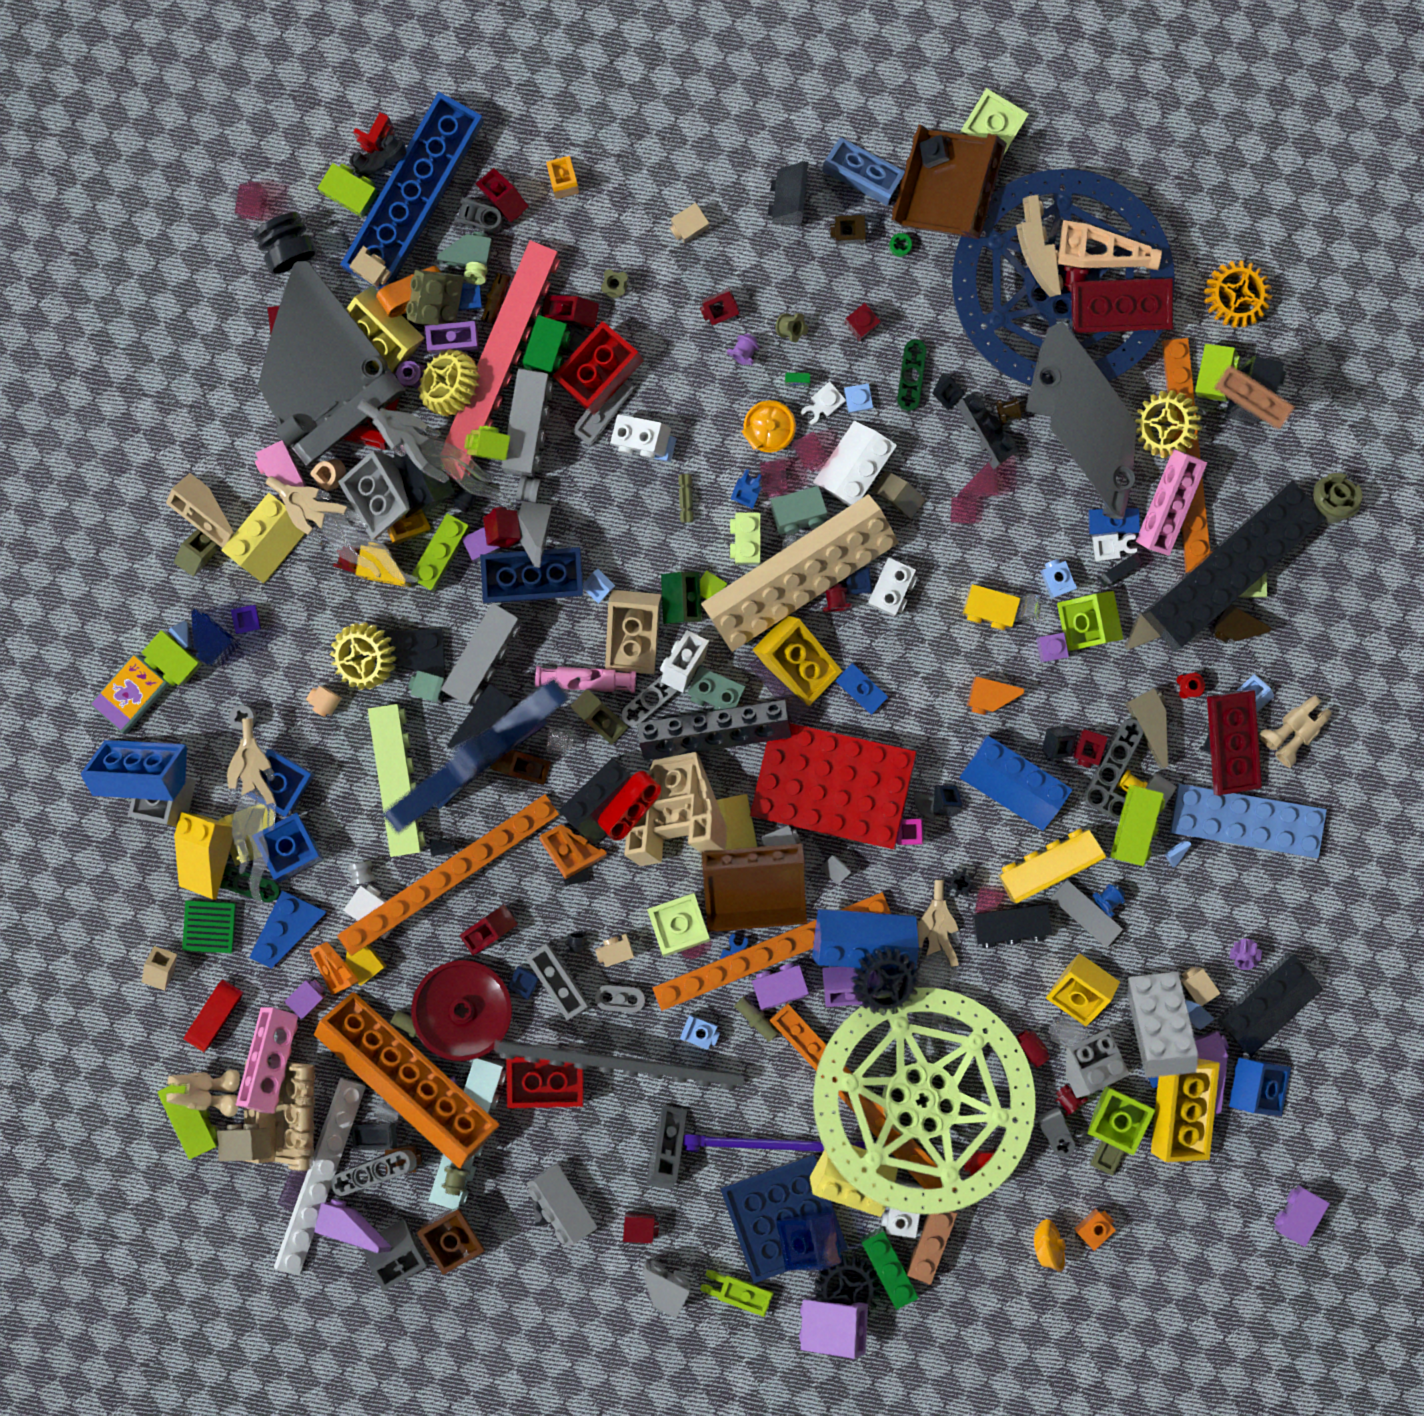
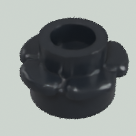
(577, 941)

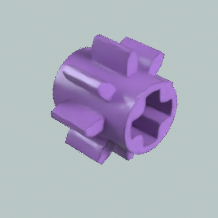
(1245, 954)

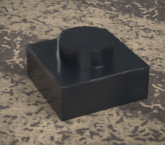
(934, 151)

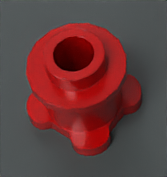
(1183, 682)

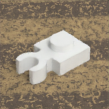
(825, 401)
(1108, 546)

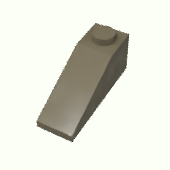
(1151, 715)

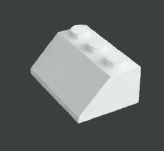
(855, 464)

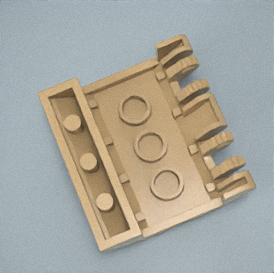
(292, 1119)

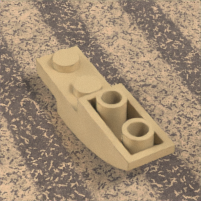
(1039, 257)

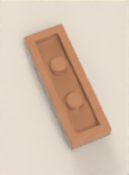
(1253, 397)

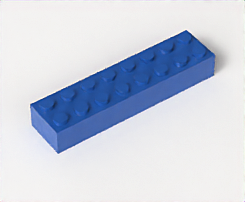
(416, 185)

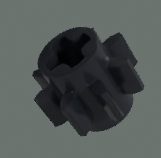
(963, 888)

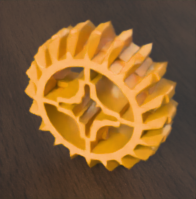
(1229, 292)

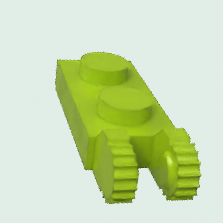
(739, 1293)

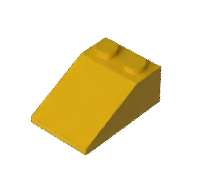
(797, 659)
(201, 853)

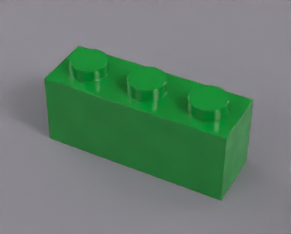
(889, 1268)

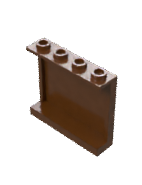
(953, 194)
(754, 887)

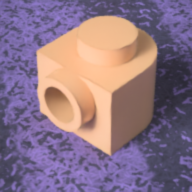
(328, 473)
(323, 700)

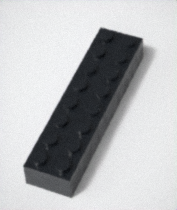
(1233, 566)

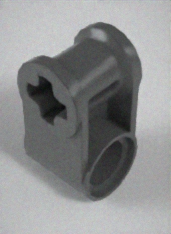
(474, 216)
(1055, 1128)

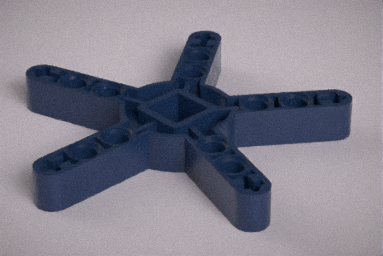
(476, 756)

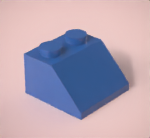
(290, 848)
(1259, 1087)

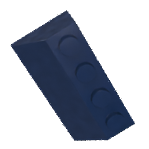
(515, 578)

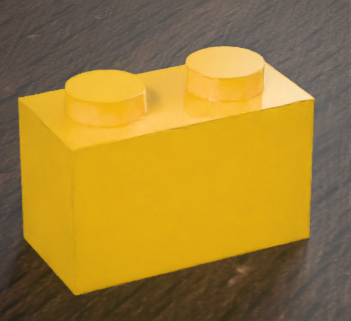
(990, 607)

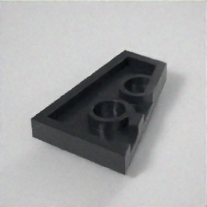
(992, 436)
(419, 650)

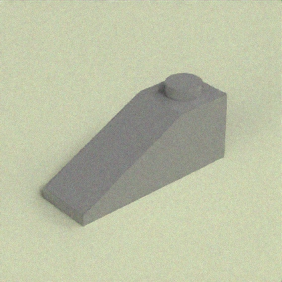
(534, 529)

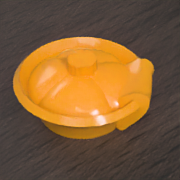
(769, 426)
(1049, 1246)

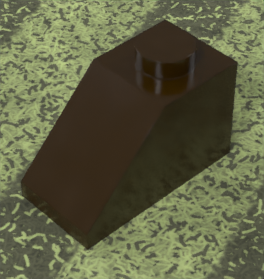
(1237, 625)

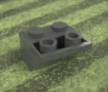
(403, 1259)

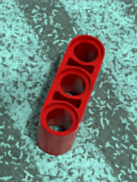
(629, 805)
(213, 1015)

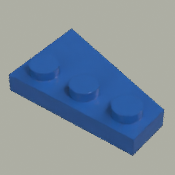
(286, 925)

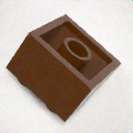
(450, 1240)

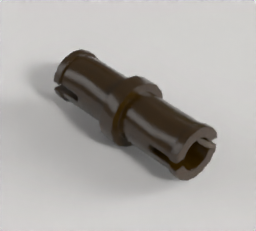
(495, 298)

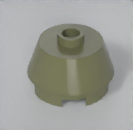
(1337, 497)

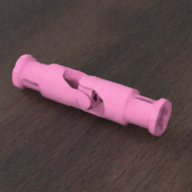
(605, 679)

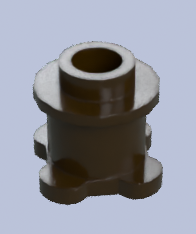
(1010, 410)

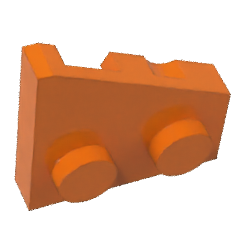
(570, 851)
(333, 968)

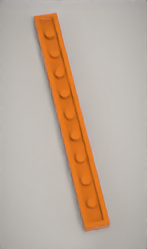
(1179, 379)
(447, 875)
(751, 959)
(812, 1048)

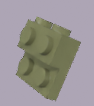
(434, 297)

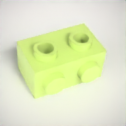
(747, 538)

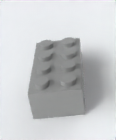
(526, 423)
(482, 654)
(1162, 1024)

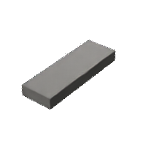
(591, 426)
(1086, 913)

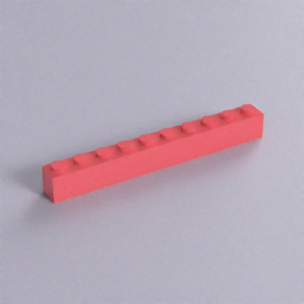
(505, 341)

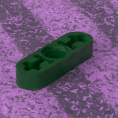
(907, 356)
(229, 871)

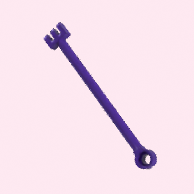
(693, 1142)

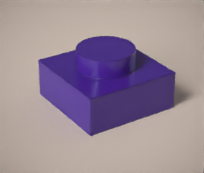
(246, 619)

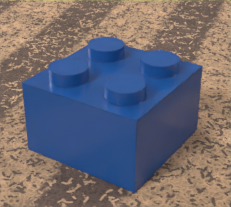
(288, 783)

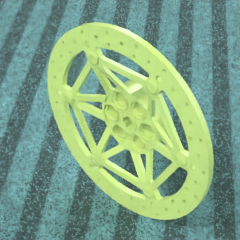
(949, 1091)

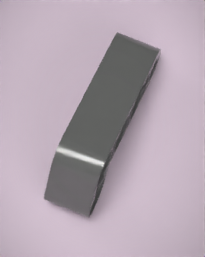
(1117, 766)

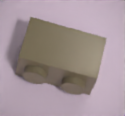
(244, 1143)

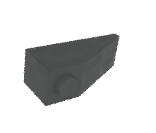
(667, 1148)

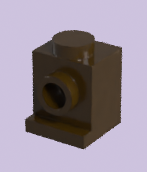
(855, 223)

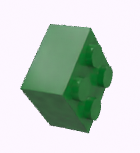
(546, 346)

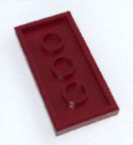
(1122, 305)
(1234, 742)

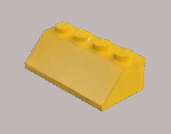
(1051, 865)
(1185, 1114)

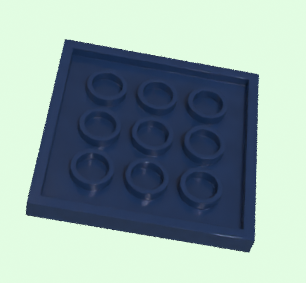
(770, 1197)

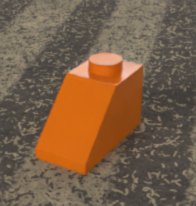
(990, 695)

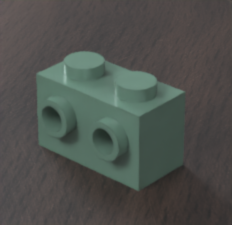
(799, 510)
(714, 690)

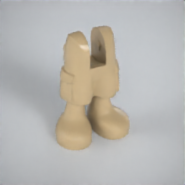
(1303, 727)
(198, 1095)

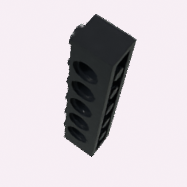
(714, 730)

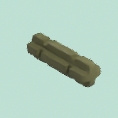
(685, 498)

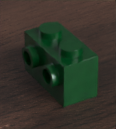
(681, 597)

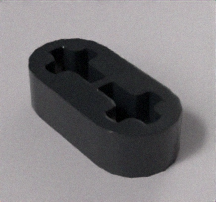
(1120, 570)

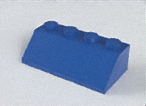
(137, 770)
(1015, 783)
(848, 935)

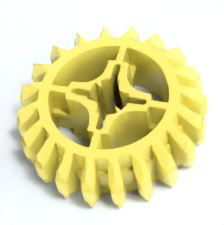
(448, 382)
(1170, 415)
(360, 637)

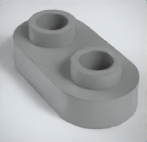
(620, 998)

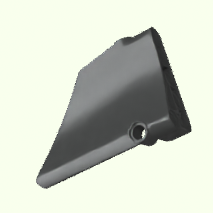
(320, 368)

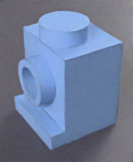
(1054, 587)
(695, 1023)

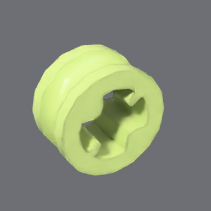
(475, 273)

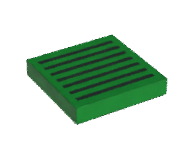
(209, 926)

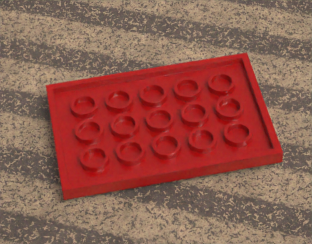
(835, 785)

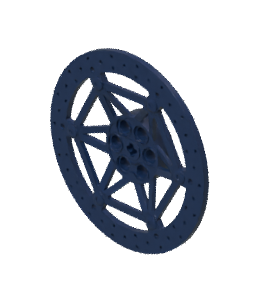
(1046, 309)

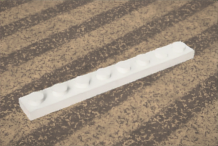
(319, 1177)

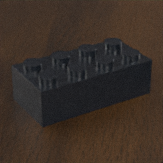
(1265, 372)

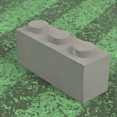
(557, 981)
(561, 1205)

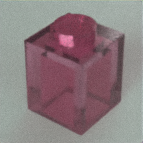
(251, 201)
(809, 452)
(773, 478)

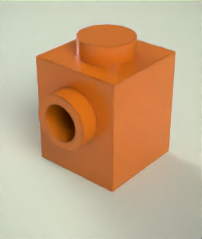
(1095, 1228)

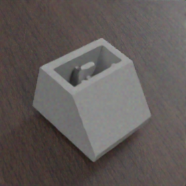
(1094, 1064)
(666, 1289)

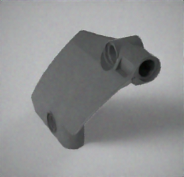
(1085, 416)

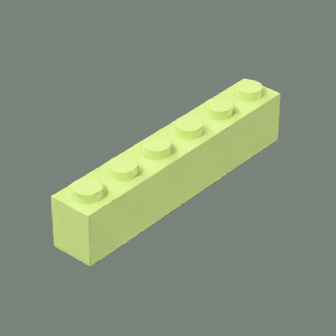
(394, 772)

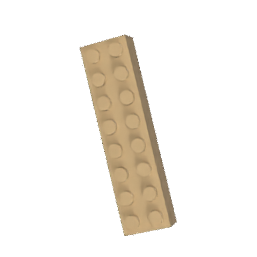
(800, 572)

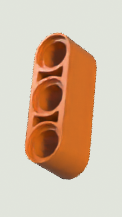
(397, 294)

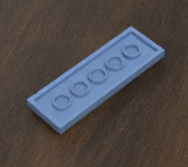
(1248, 821)

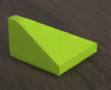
(710, 585)

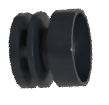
(284, 242)

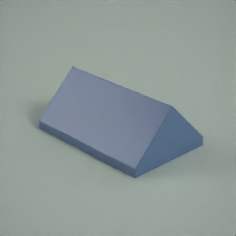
(863, 171)

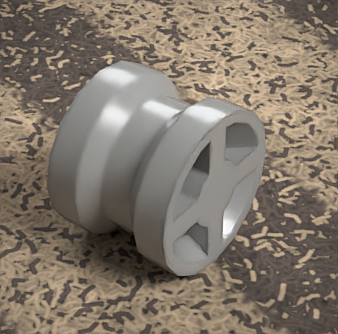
(528, 489)
(245, 713)
(361, 872)

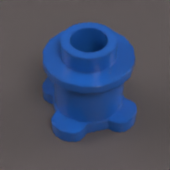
(1109, 898)

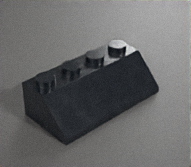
(1269, 1003)

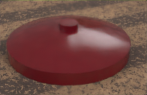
(461, 1010)

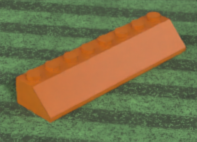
(406, 1079)

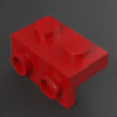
(373, 140)

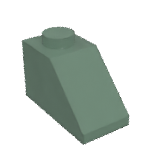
(467, 249)
(427, 686)

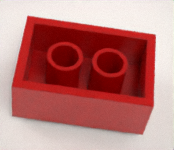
(598, 368)
(543, 1084)

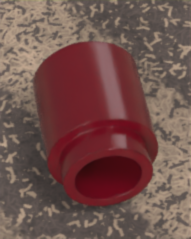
(1033, 1048)

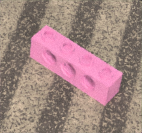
(1171, 502)
(257, 1068)

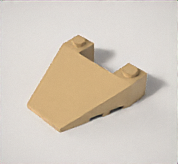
(681, 809)

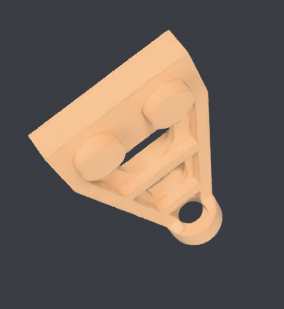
(1073, 248)

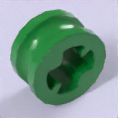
(901, 237)

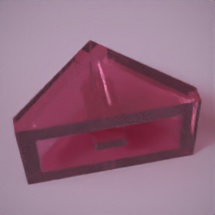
(982, 485)

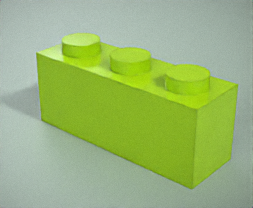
(440, 552)
(1137, 825)
(190, 1125)

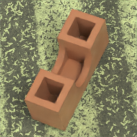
(931, 1245)

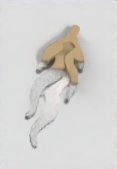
(331, 519)
(255, 796)
(939, 956)

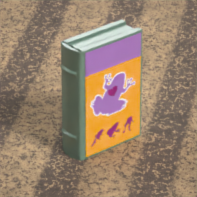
(129, 694)

